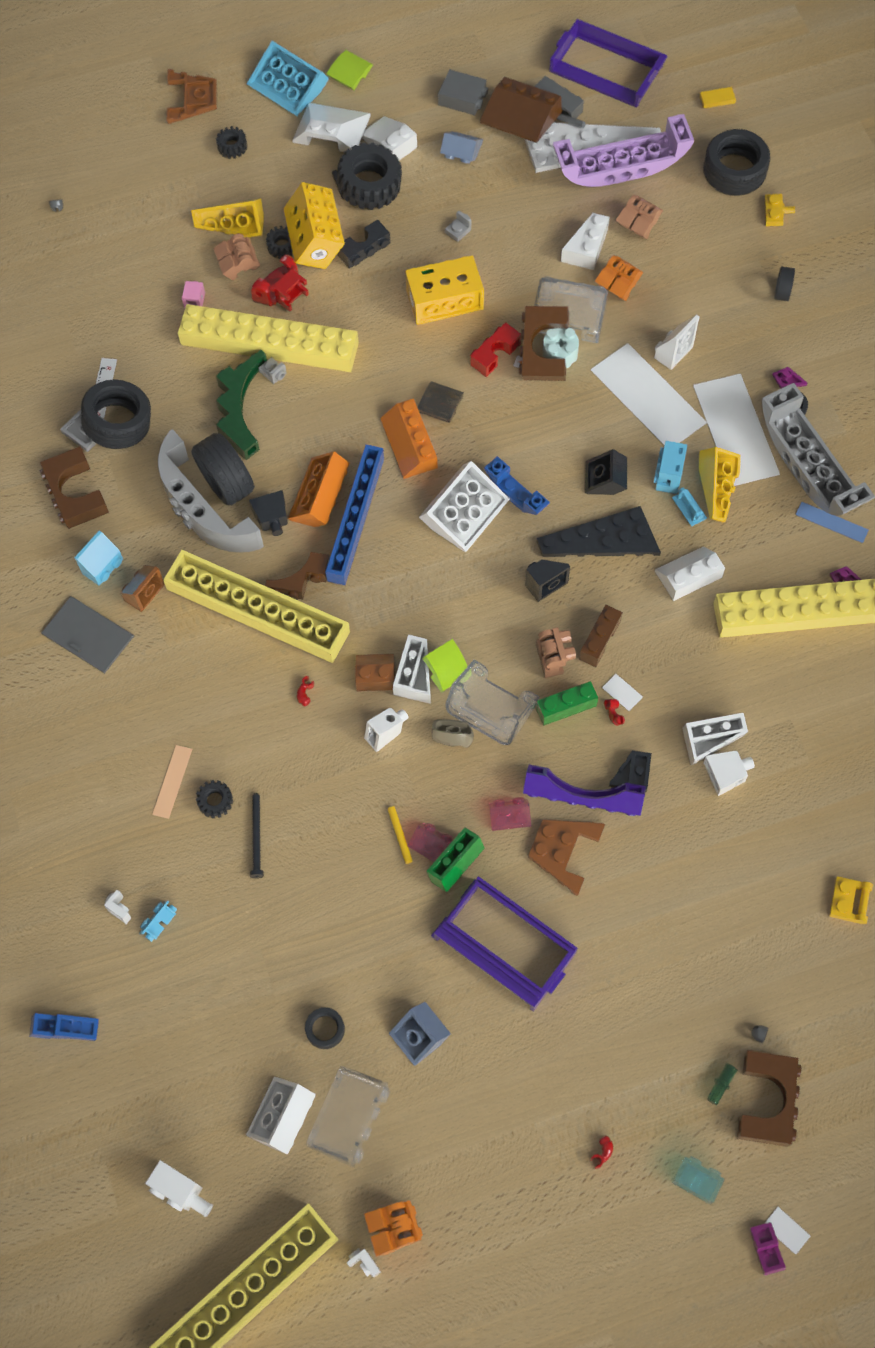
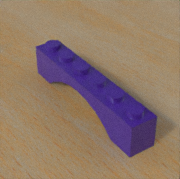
(543, 783)

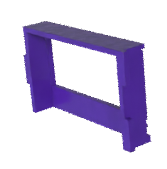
(615, 44)
(492, 963)

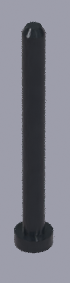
(256, 872)

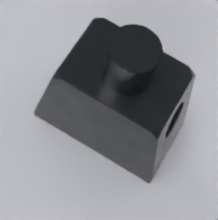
(270, 512)

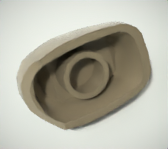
(452, 733)

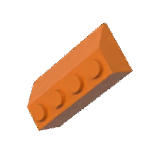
(409, 439)
(319, 490)

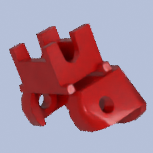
(280, 285)

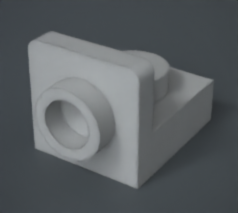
(459, 226)
(273, 370)

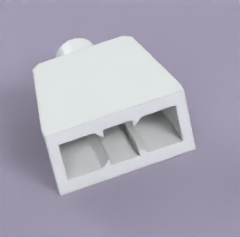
(384, 728)
(727, 770)

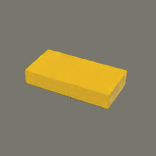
(717, 97)

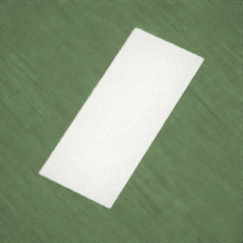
(648, 395)
(737, 426)

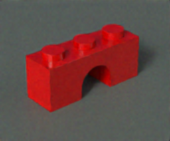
(504, 339)

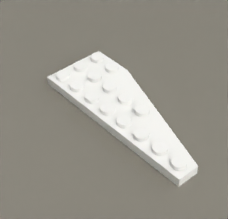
(543, 152)

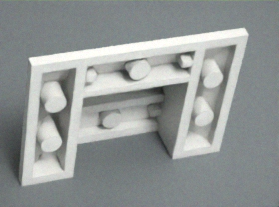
(331, 124)

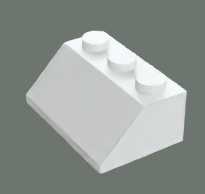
(690, 572)
(281, 1114)

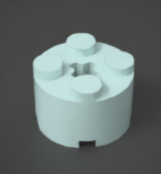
(561, 345)

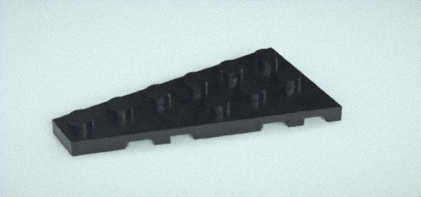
(608, 536)

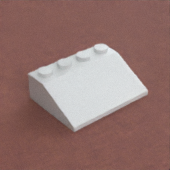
(464, 507)

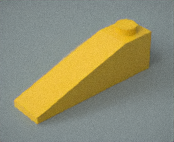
(232, 218)
(718, 473)

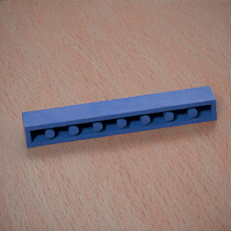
(355, 515)

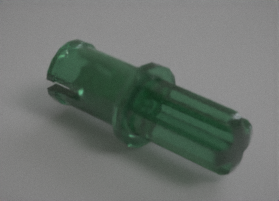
(722, 1084)

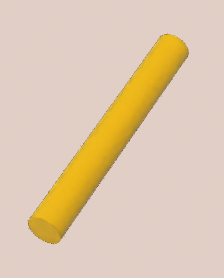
(399, 834)

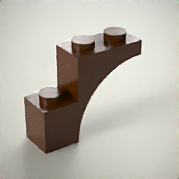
(295, 585)

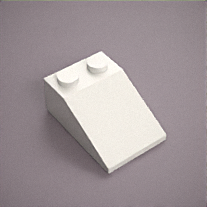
(392, 135)
(677, 343)

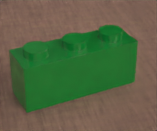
(567, 703)
(455, 859)

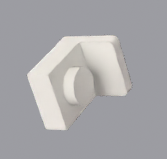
(118, 910)
(368, 1265)

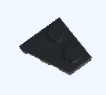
(633, 770)

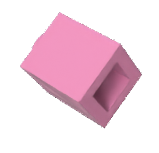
(193, 293)

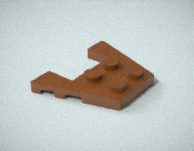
(199, 95)
(555, 845)

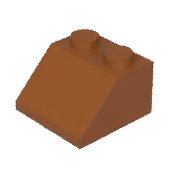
(143, 587)
(374, 672)

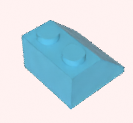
(98, 558)

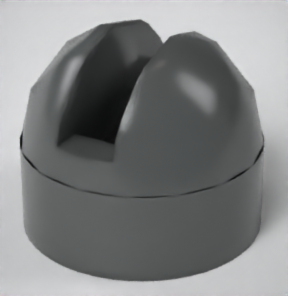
(56, 203)
(759, 1033)

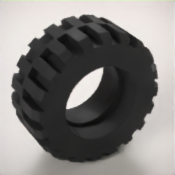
(369, 158)

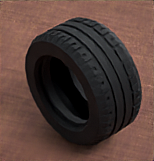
(740, 143)
(115, 393)
(223, 469)

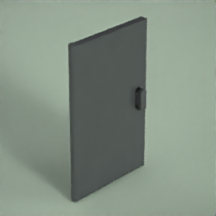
(84, 629)

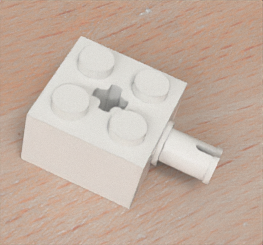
(178, 1189)

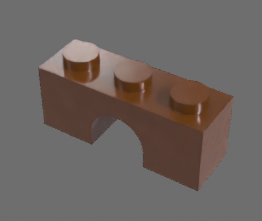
(599, 636)

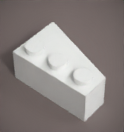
(586, 243)
(413, 673)
(712, 734)

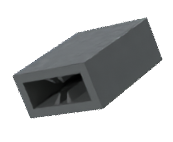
(462, 92)

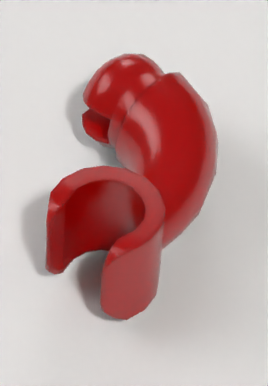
(301, 692)
(611, 705)
(607, 1150)

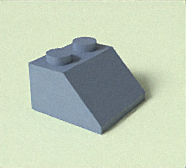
(460, 146)
(419, 1033)

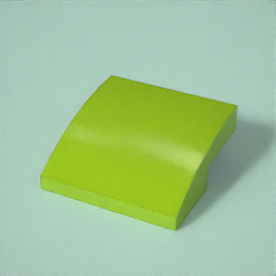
(349, 69)
(445, 664)

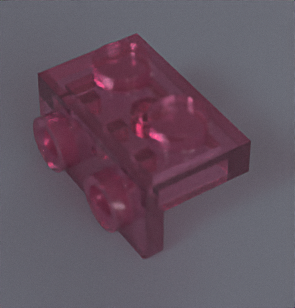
(510, 814)
(429, 841)

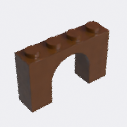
(536, 320)
(73, 510)
(784, 1073)

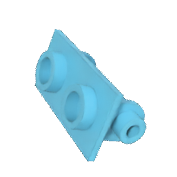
(689, 507)
(152, 926)

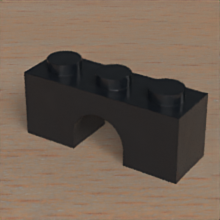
(354, 252)

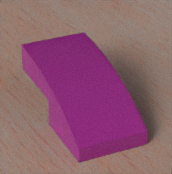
(767, 1248)

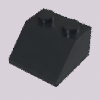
(606, 474)
(546, 577)

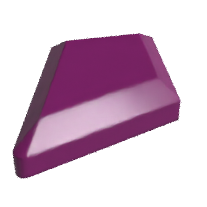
(787, 376)
(844, 574)

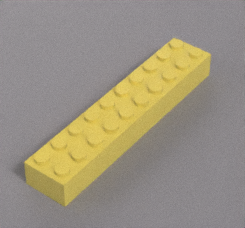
(276, 337)
(257, 606)
(795, 608)
(252, 1284)

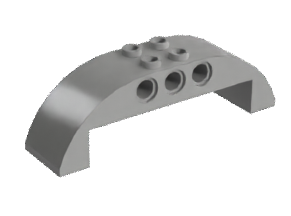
(809, 456)
(194, 508)

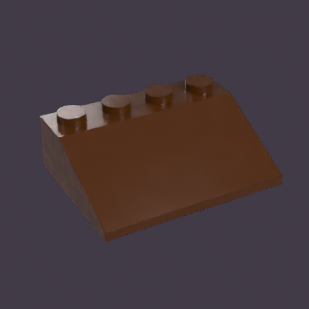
(521, 109)

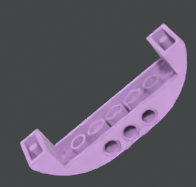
(626, 158)

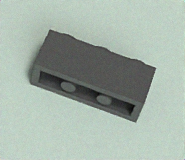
(571, 104)

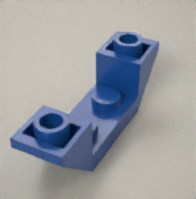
(524, 500)

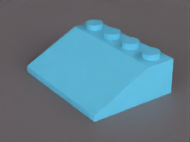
(287, 79)

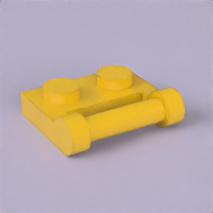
(843, 900)

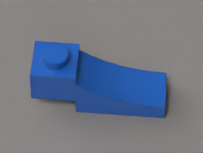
(63, 1027)

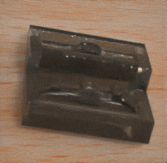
(440, 402)

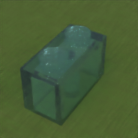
(698, 1180)

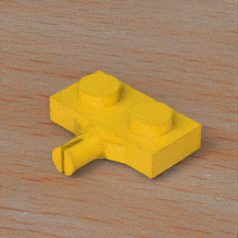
(775, 209)

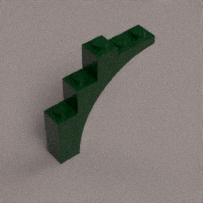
(231, 402)

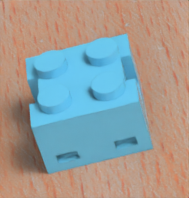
(670, 467)

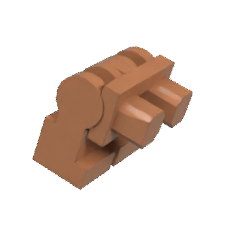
(639, 216)
(236, 256)
(552, 652)

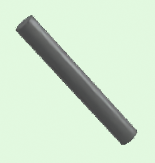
(579, 123)

